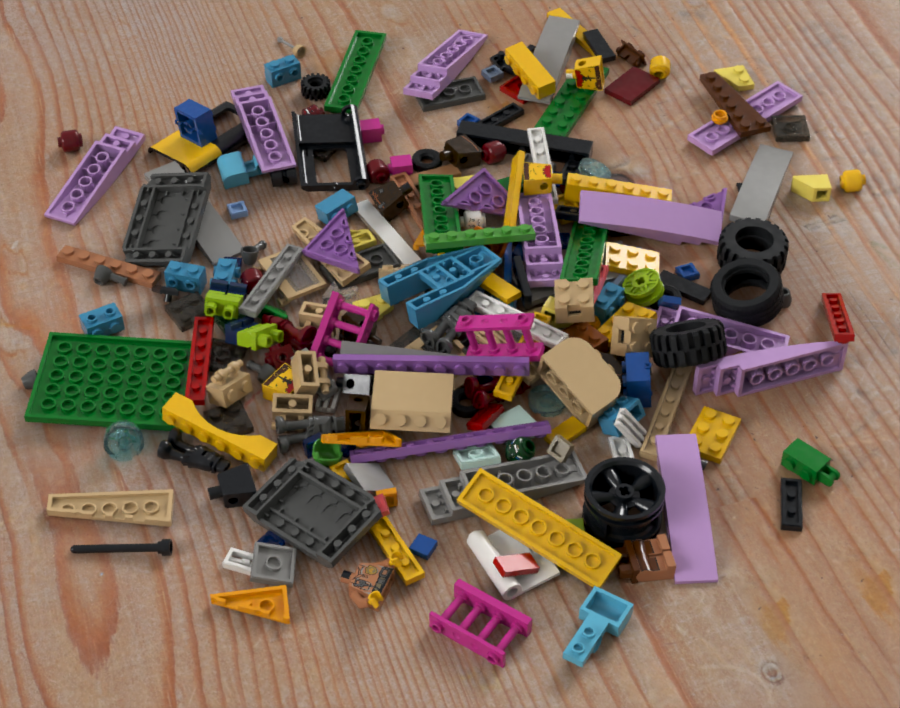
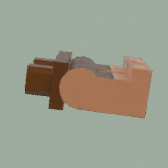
(646, 560)

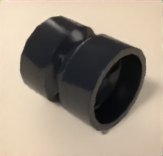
(284, 176)

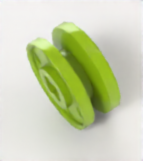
(643, 287)

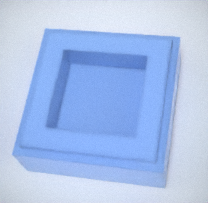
(237, 210)

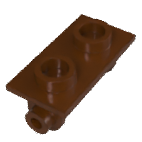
(627, 50)

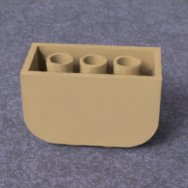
(580, 379)

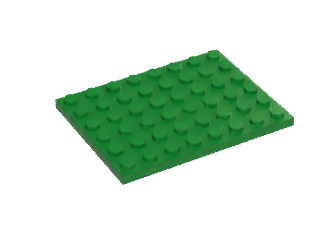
(107, 380)

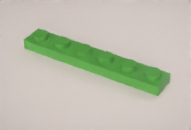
(479, 237)

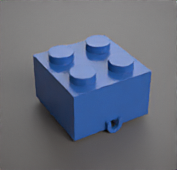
(195, 122)
(637, 377)

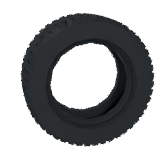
(742, 274)

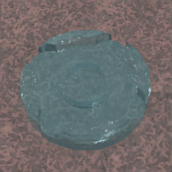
(592, 167)
(544, 401)

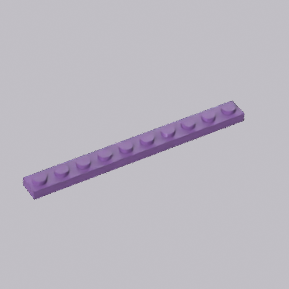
(432, 364)
(457, 441)

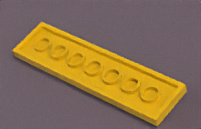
(539, 529)

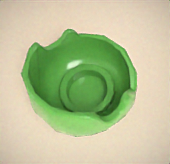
(326, 453)

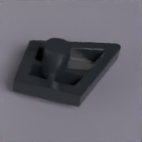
(498, 60)
(168, 291)

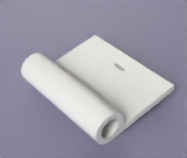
(501, 544)

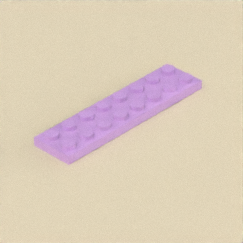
(768, 103)

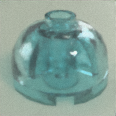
(123, 440)

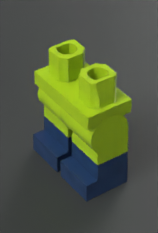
(224, 302)
(252, 334)

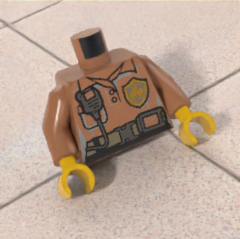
(372, 581)

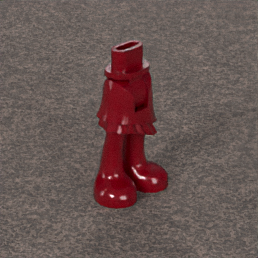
(297, 338)
(479, 394)

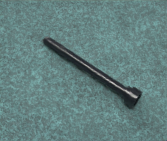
(163, 547)

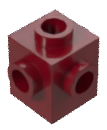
(279, 355)

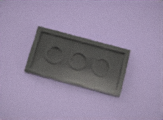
(456, 93)
(376, 255)

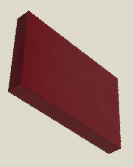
(632, 85)

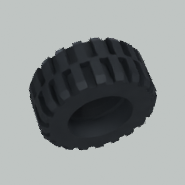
(753, 235)
(688, 343)

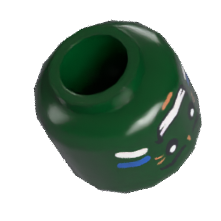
(520, 449)

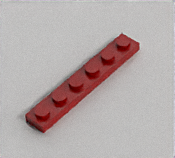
(838, 318)
(200, 360)

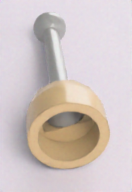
(298, 47)

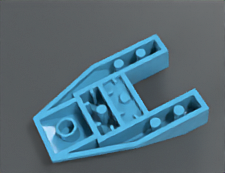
(449, 274)

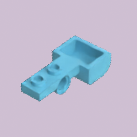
(236, 171)
(601, 614)

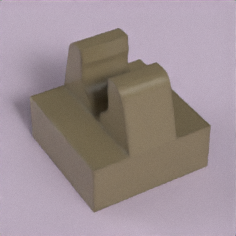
(560, 448)

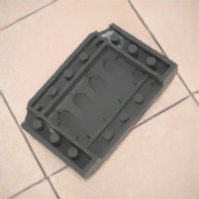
(167, 219)
(314, 510)

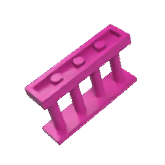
(330, 322)
(503, 322)
(484, 604)

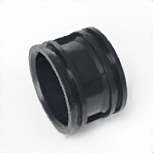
(625, 484)

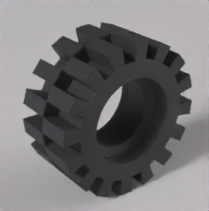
(315, 86)

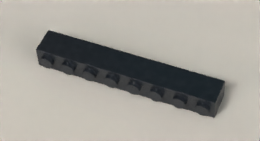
(559, 147)

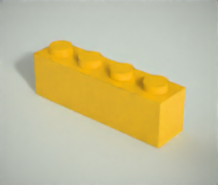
(530, 70)

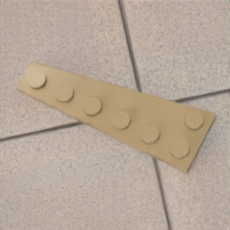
(307, 230)
(136, 507)

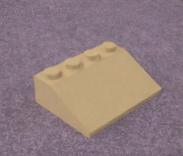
(412, 401)

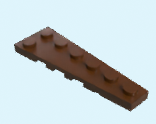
(740, 113)

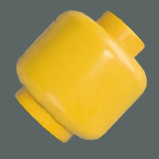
(660, 66)
(852, 180)

